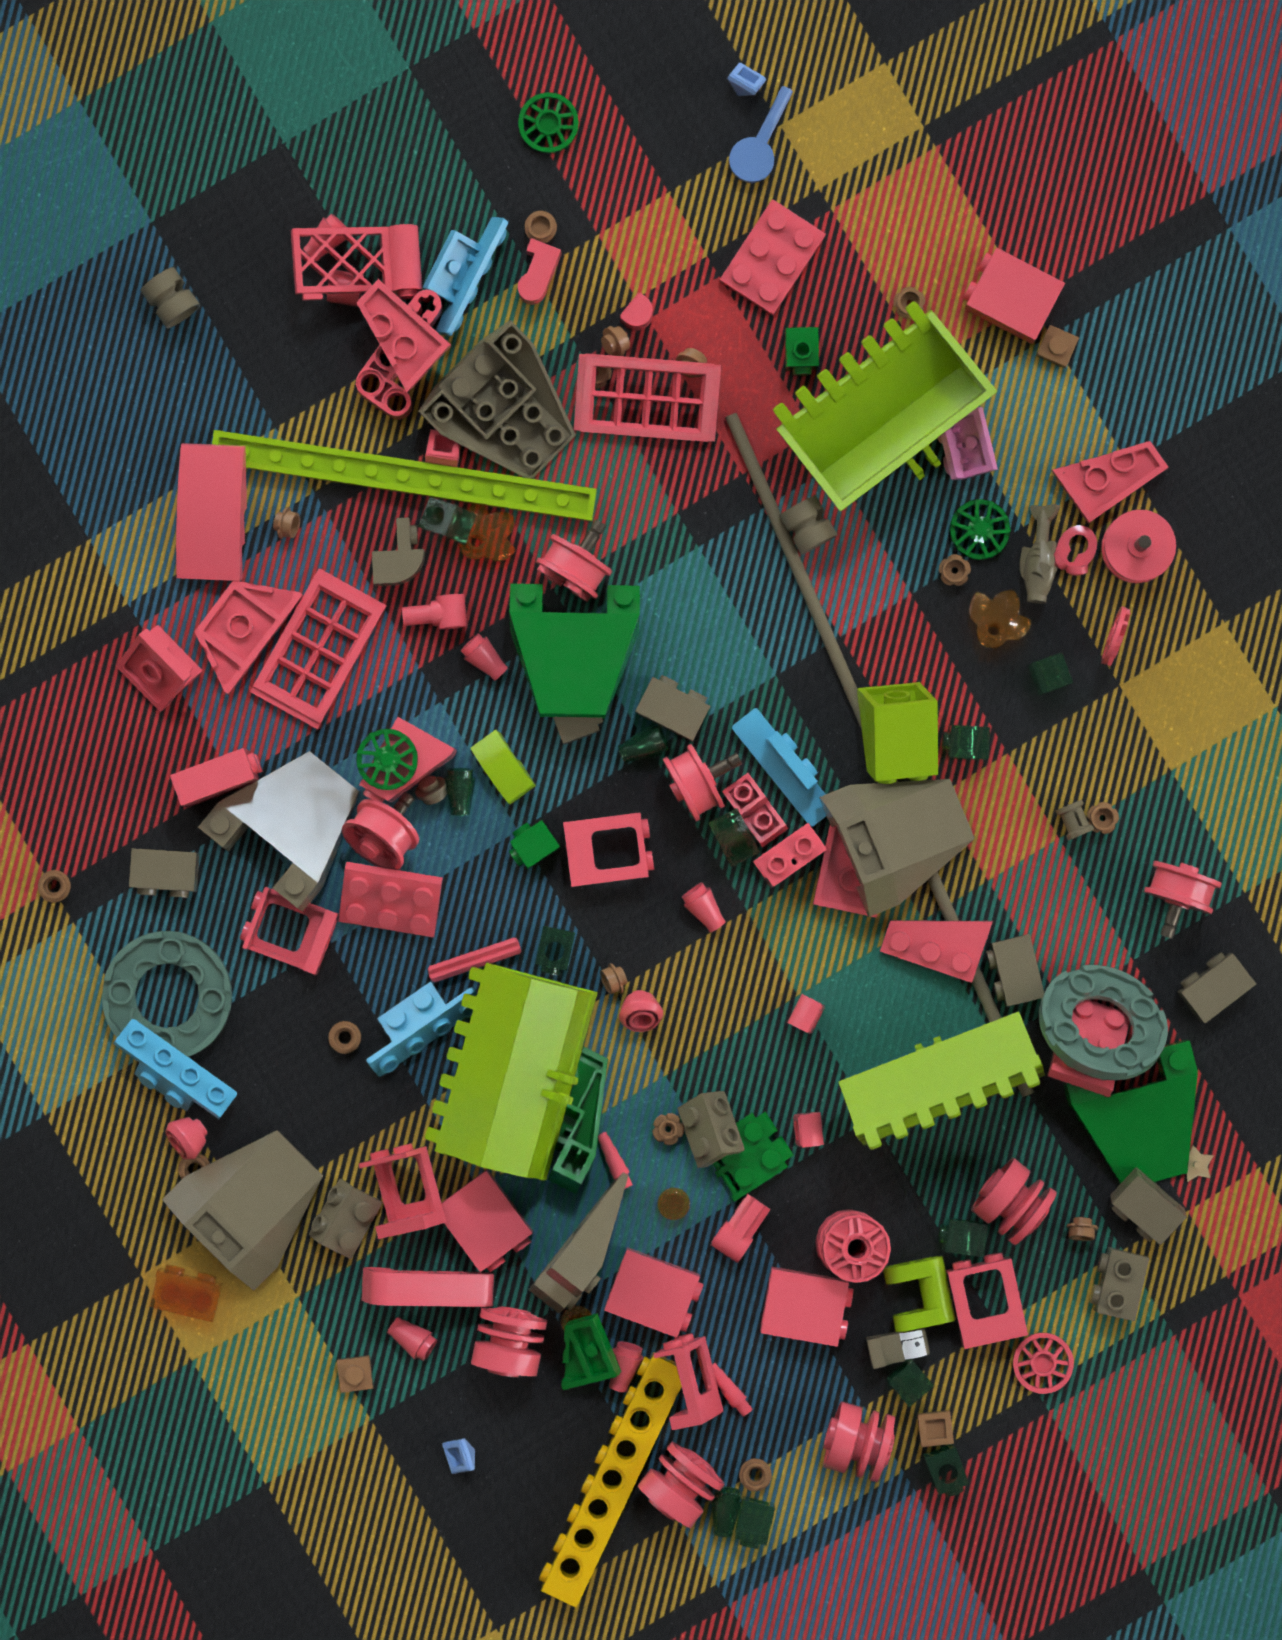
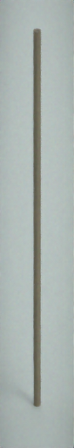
(840, 665)

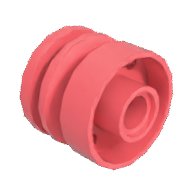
(1009, 1197)
(868, 1257)
(508, 1346)
(858, 1441)
(677, 1488)

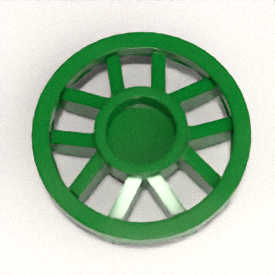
(548, 122)
(980, 529)
(387, 759)

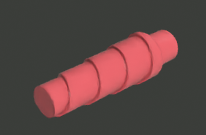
(612, 1157)
(731, 1391)

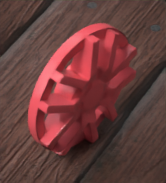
(1115, 636)
(1043, 1363)

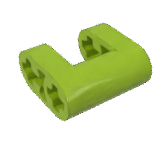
(934, 1293)

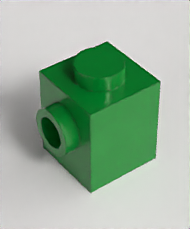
(801, 350)
(532, 844)

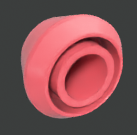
(640, 1011)
(186, 1137)

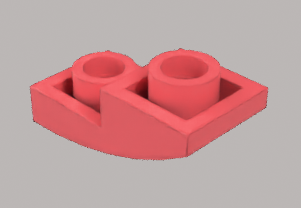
(755, 809)

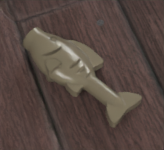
(1038, 562)

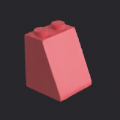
(431, 756)

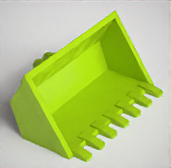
(884, 408)
(512, 1071)
(941, 1080)

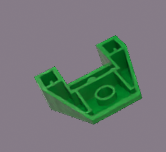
(574, 657)
(580, 1123)
(1145, 1123)

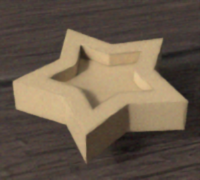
(1198, 1164)

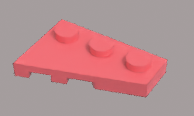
(402, 334)
(1108, 479)
(939, 945)

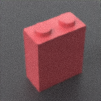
(1013, 295)
(216, 777)
(485, 1222)
(653, 1293)
(806, 1306)

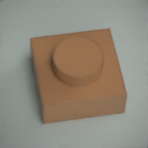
(1057, 346)
(355, 1373)
(935, 1428)

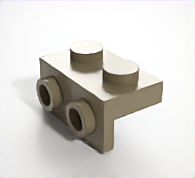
(710, 1128)
(344, 1218)

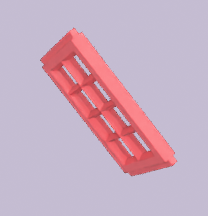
(707, 403)
(348, 596)

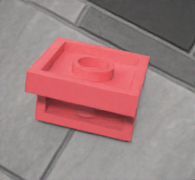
(158, 667)

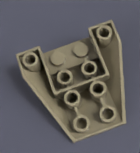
(501, 404)
(897, 835)
(247, 1205)

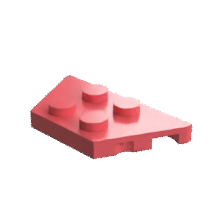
(242, 627)

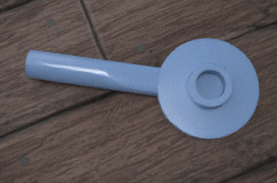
(752, 157)

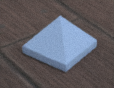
(745, 80)
(459, 1455)

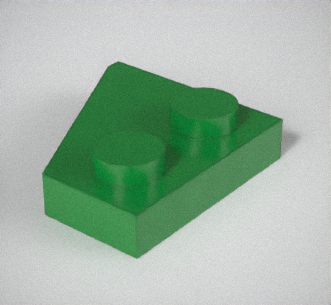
(587, 1353)

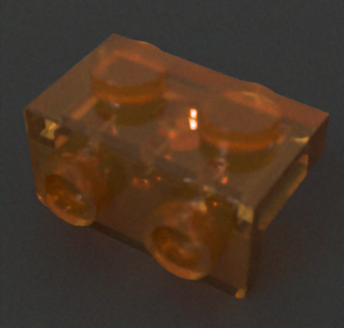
(185, 1293)

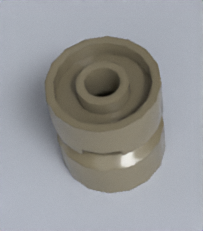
(168, 295)
(808, 524)

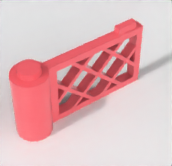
(398, 257)

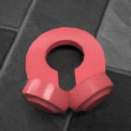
(1081, 562)

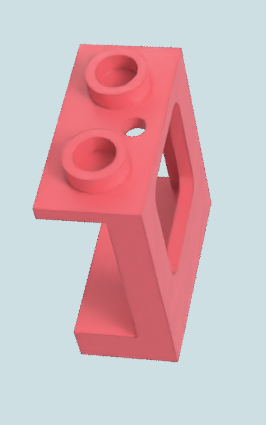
(581, 856)
(777, 862)
(314, 943)
(412, 1216)
(992, 1328)
(699, 1406)

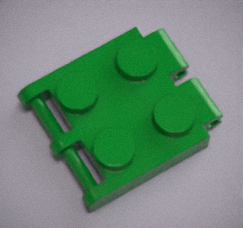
(758, 1160)

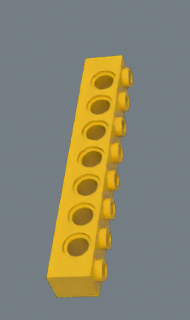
(571, 1587)

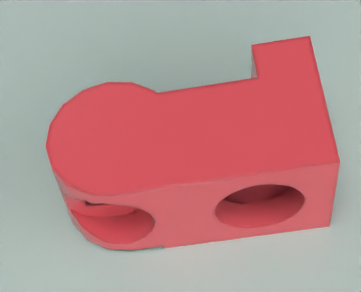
(534, 284)

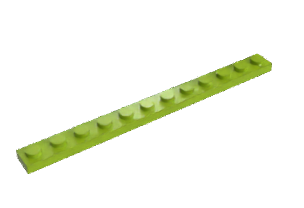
(413, 477)

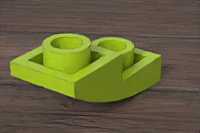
(502, 767)

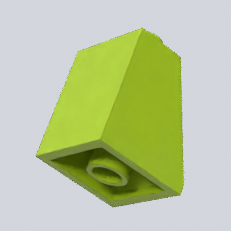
(899, 731)

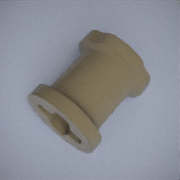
(1074, 819)

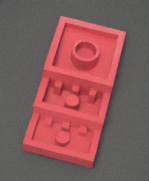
(211, 511)

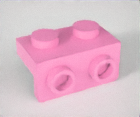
(968, 447)

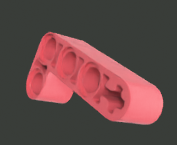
(386, 374)
(427, 1288)

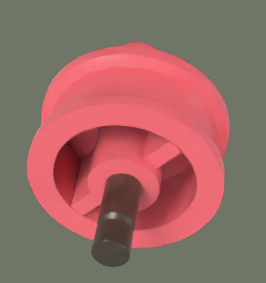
(575, 564)

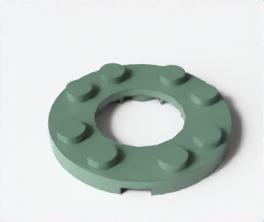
(177, 949)
(1120, 989)

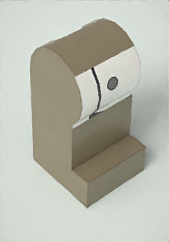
(897, 1347)

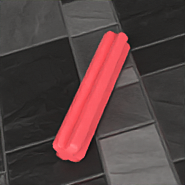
(474, 959)

